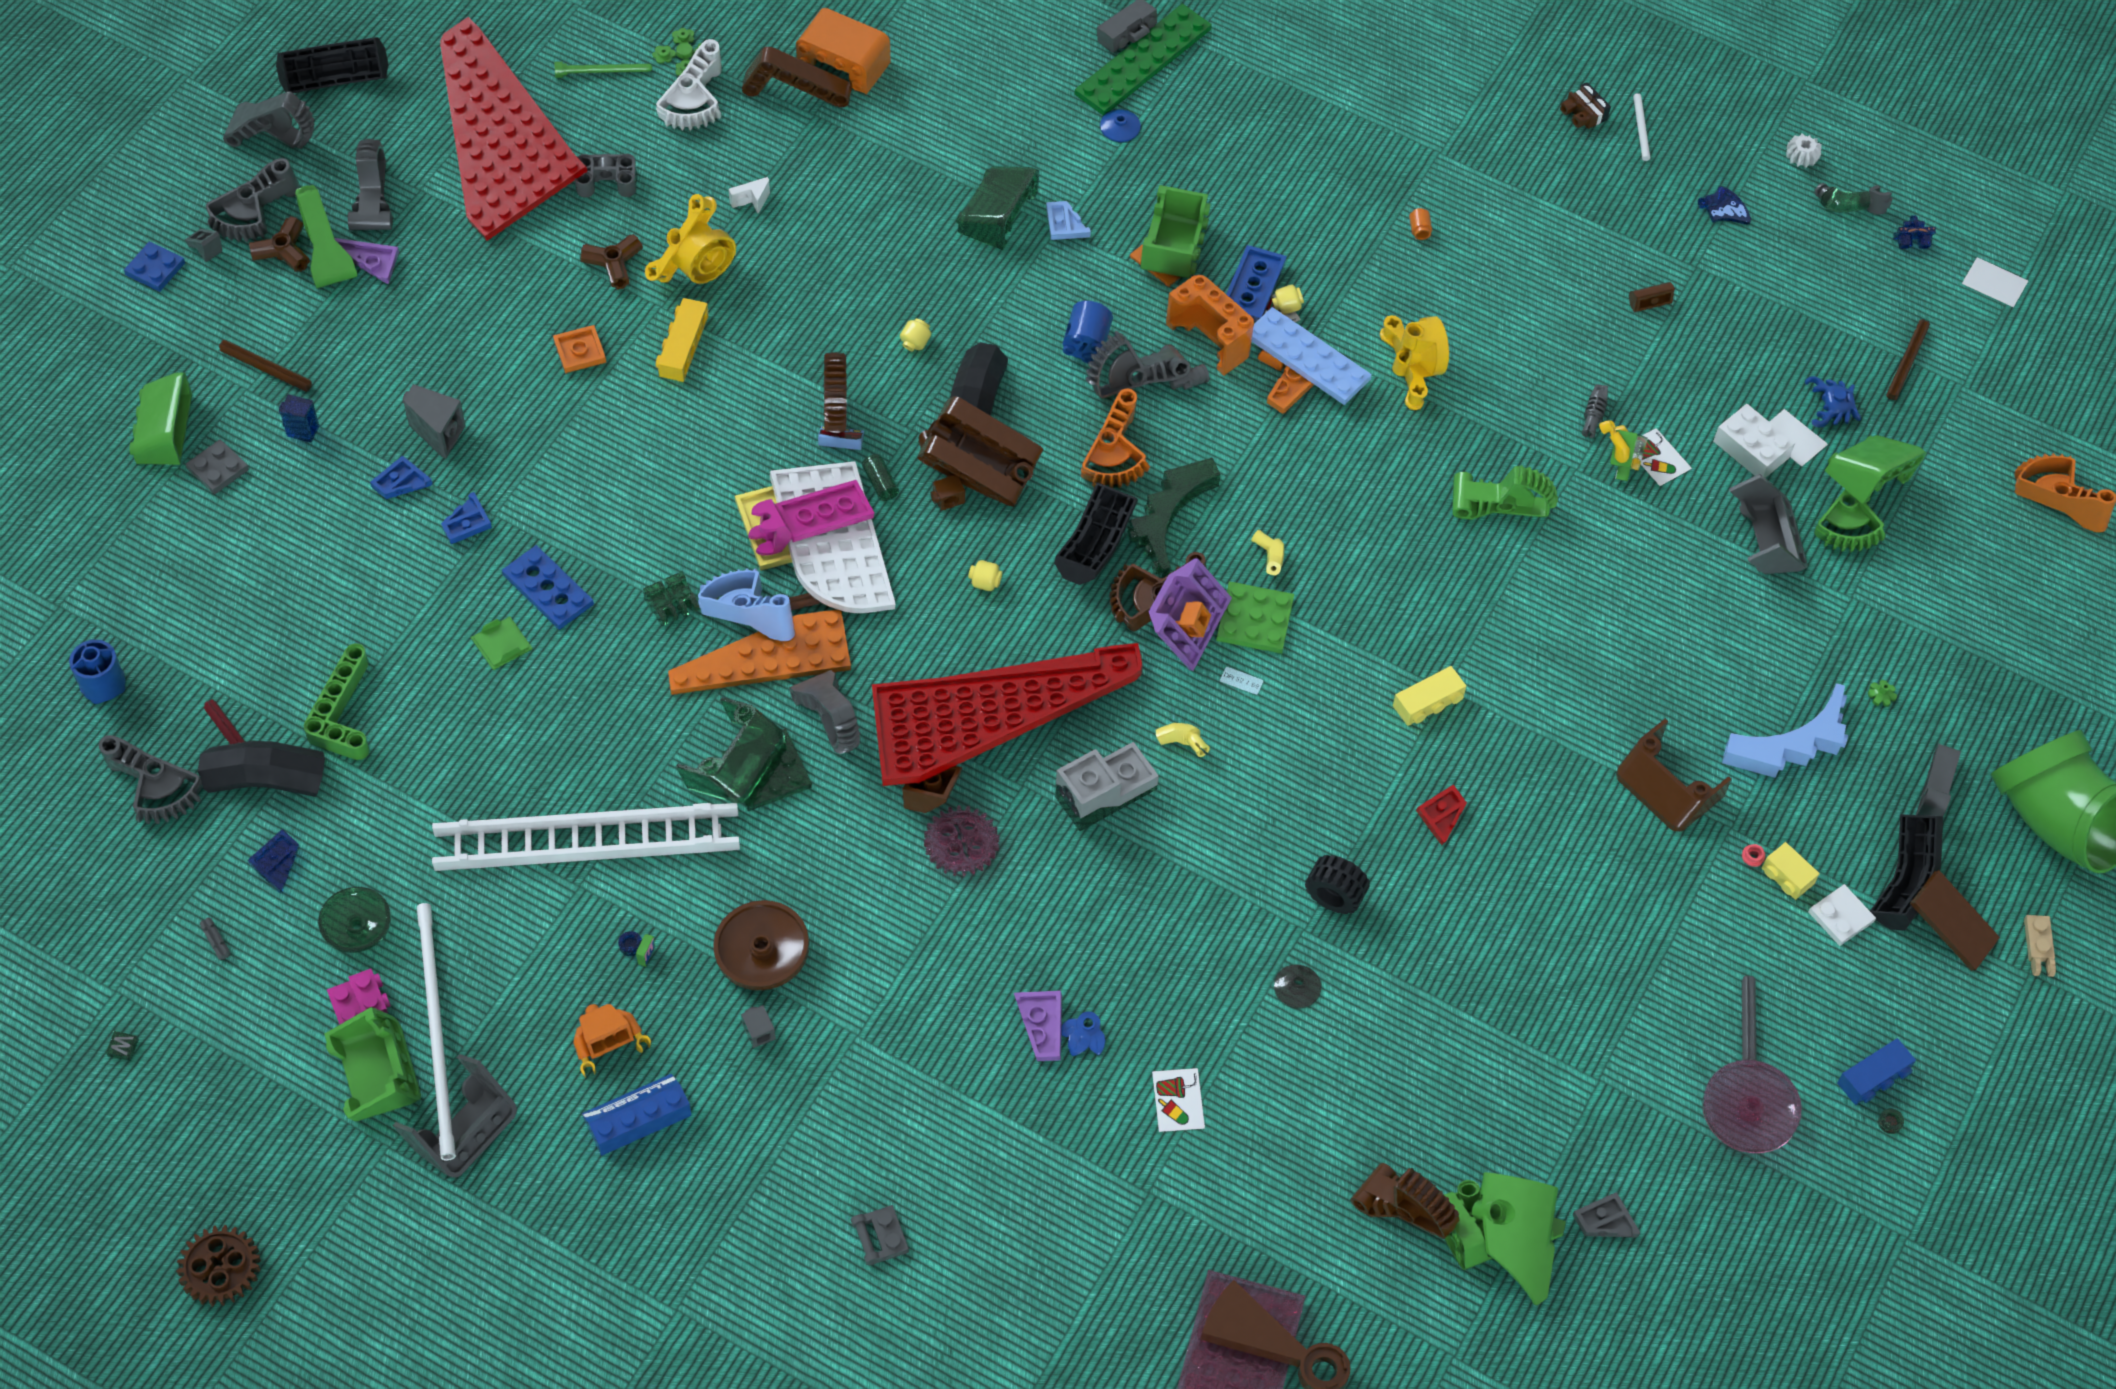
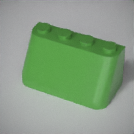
(162, 420)

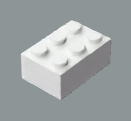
(1754, 441)

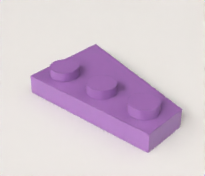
(1043, 1022)

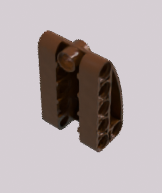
(979, 451)

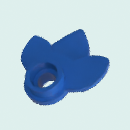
(1083, 1037)

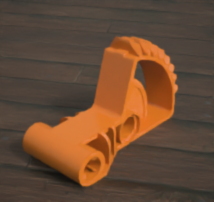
(1119, 449)
(2059, 491)

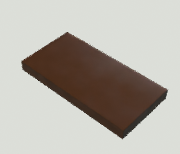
(1955, 920)

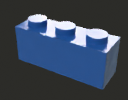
(1877, 1072)

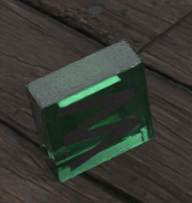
(122, 1045)

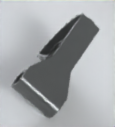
(272, 118)
(248, 201)
(370, 208)
(1157, 367)
(834, 709)
(135, 762)

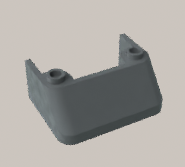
(1773, 525)
(473, 1127)

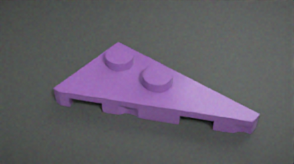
(373, 258)

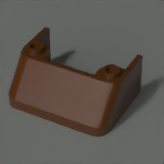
(1660, 789)

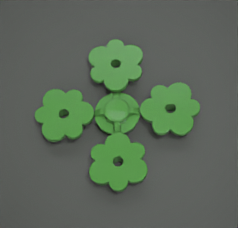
(683, 50)

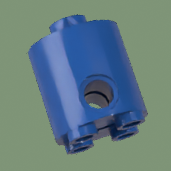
(1086, 328)
(97, 671)

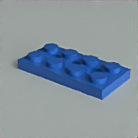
(1266, 279)
(546, 600)

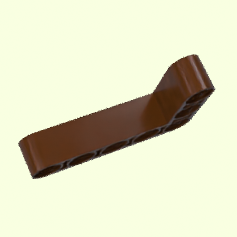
(796, 73)

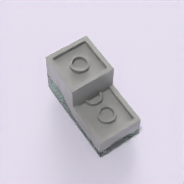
(1101, 786)

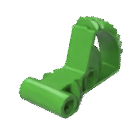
(329, 260)
(1508, 497)
(1850, 518)

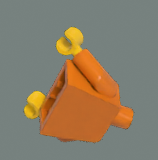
(604, 1031)

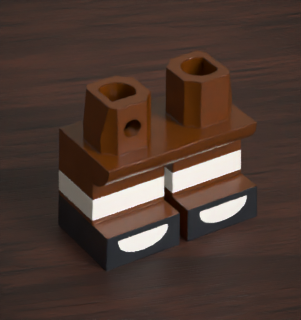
(1587, 107)

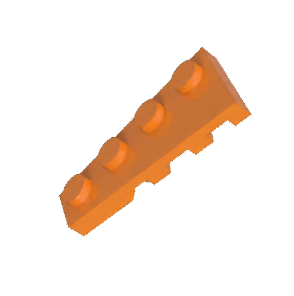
(1288, 390)

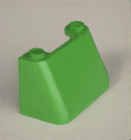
(1873, 464)
(374, 1064)

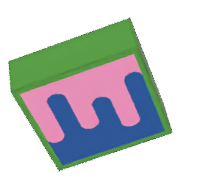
(645, 950)

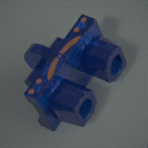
(1914, 230)

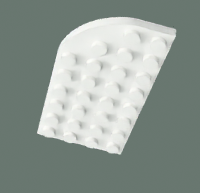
(841, 565)

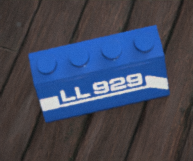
(637, 1114)

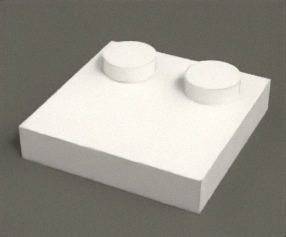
(1842, 915)

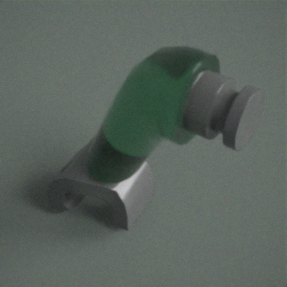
(1841, 201)

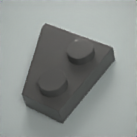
(1606, 1218)

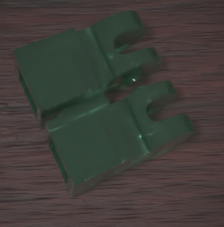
(676, 590)

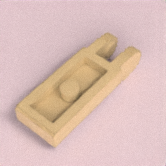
(2040, 944)

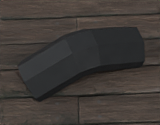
(332, 65)
(980, 376)
(1095, 535)
(262, 765)
(1917, 860)

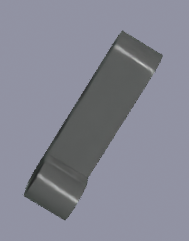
(1939, 781)

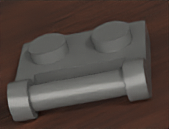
(887, 1231)

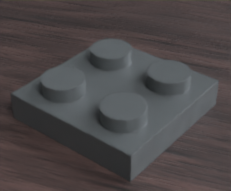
(217, 466)

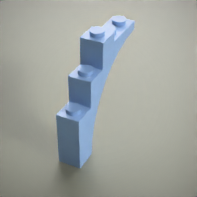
(1770, 753)

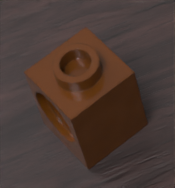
(948, 492)

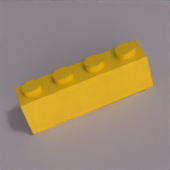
(682, 339)

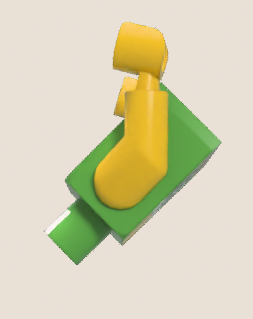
(1627, 448)

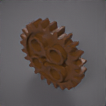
(201, 1254)

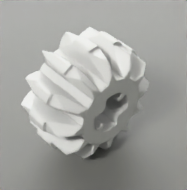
(1803, 150)

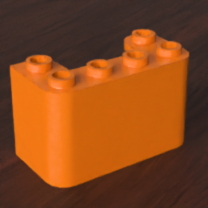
(847, 47)
(1214, 313)

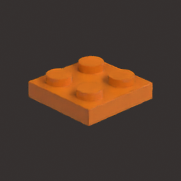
(579, 349)

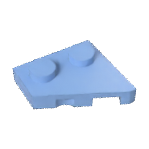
(1064, 222)

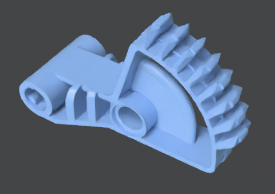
(744, 605)

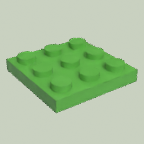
(1256, 617)

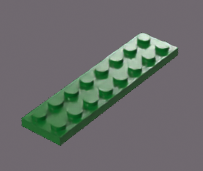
(1142, 59)

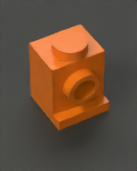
(1194, 619)

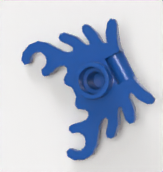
(1838, 401)

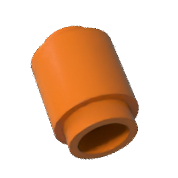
(1420, 223)

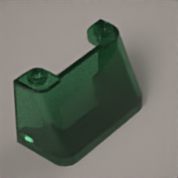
(998, 203)

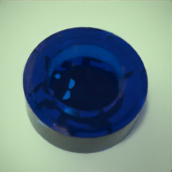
(629, 943)

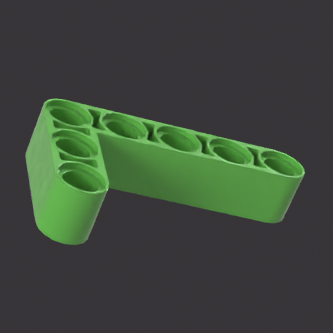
(335, 704)

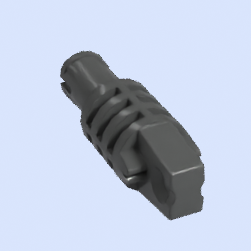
(1595, 409)

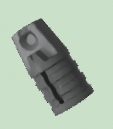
(1196, 376)

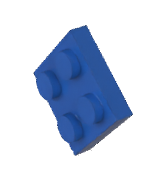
(154, 266)

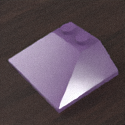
(1185, 585)

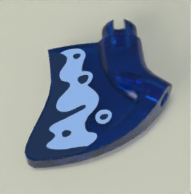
(1725, 206)

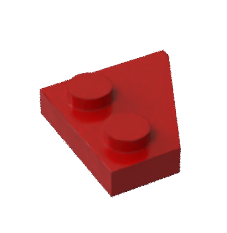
(1442, 812)

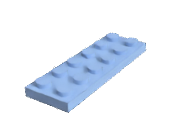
(1309, 356)

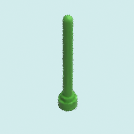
(563, 69)

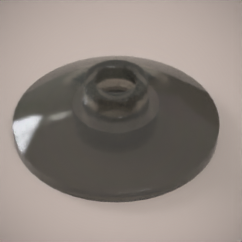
(1297, 995)

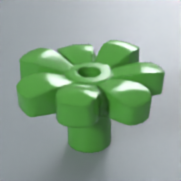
(1882, 693)

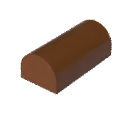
(1651, 296)

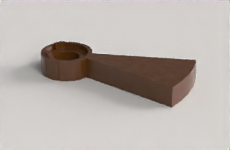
(1246, 1326)

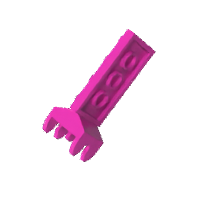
(808, 516)

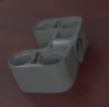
(608, 167)

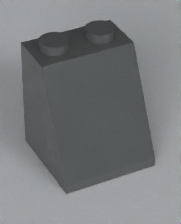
(434, 418)

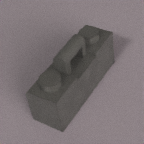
(1127, 25)

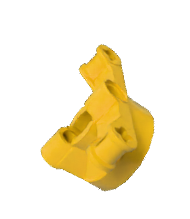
(695, 247)
(1419, 351)

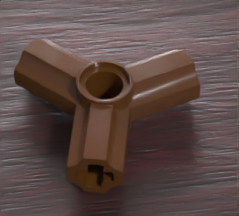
(283, 246)
(613, 258)

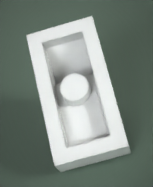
(753, 192)

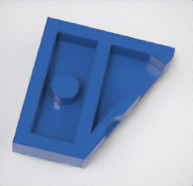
(400, 479)

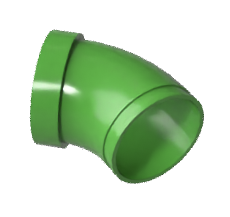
(2065, 800)

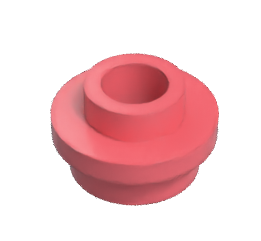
(1756, 850)

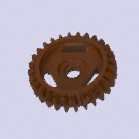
(835, 392)

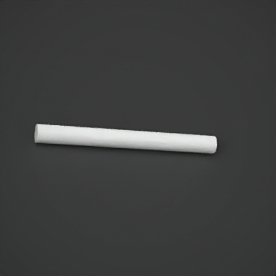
(1641, 127)

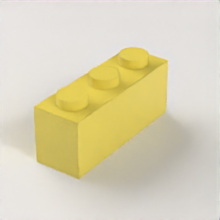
(1429, 696)

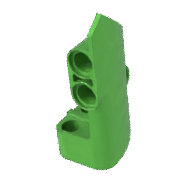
(1518, 1229)
(1467, 1238)

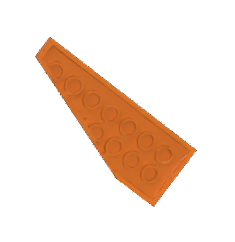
(814, 649)

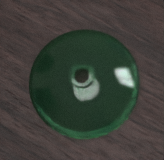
(352, 908)

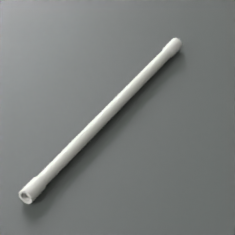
(446, 1138)

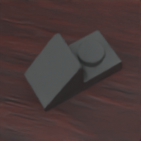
(206, 242)

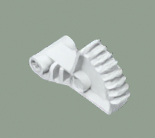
(700, 70)

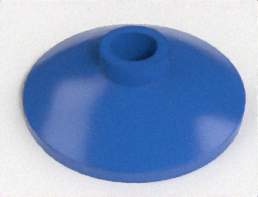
(1120, 125)

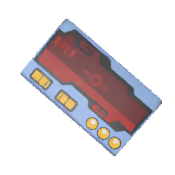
(849, 439)

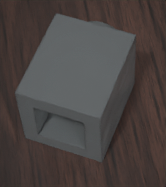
(758, 1026)

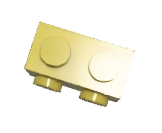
(1790, 871)

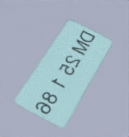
(1241, 680)

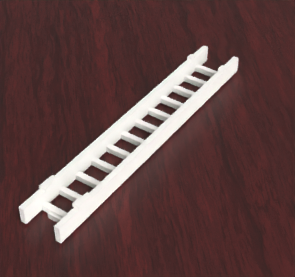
(577, 853)

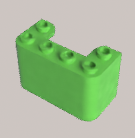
(1176, 232)

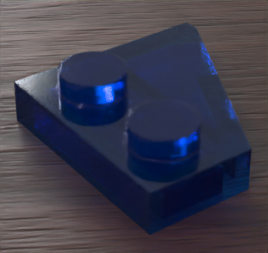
(275, 859)

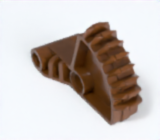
(1144, 593)
(1408, 1198)

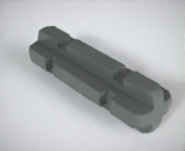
(215, 938)

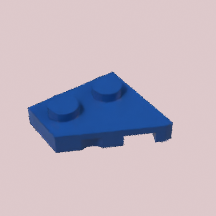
(466, 520)

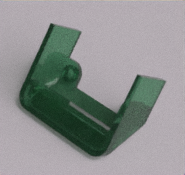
(745, 760)

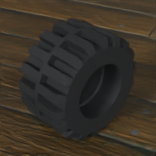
(1337, 884)

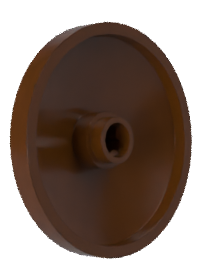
(761, 945)

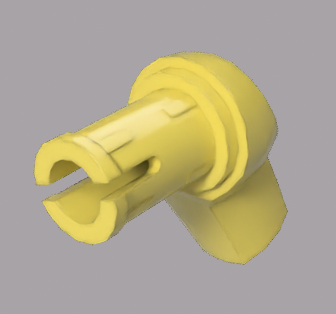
(1274, 549)
(1184, 734)

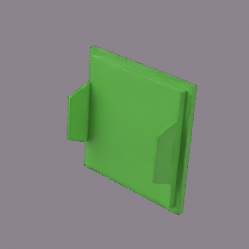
(501, 642)

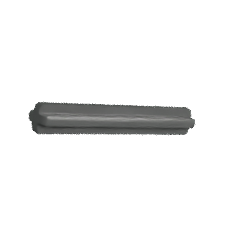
(1749, 1018)

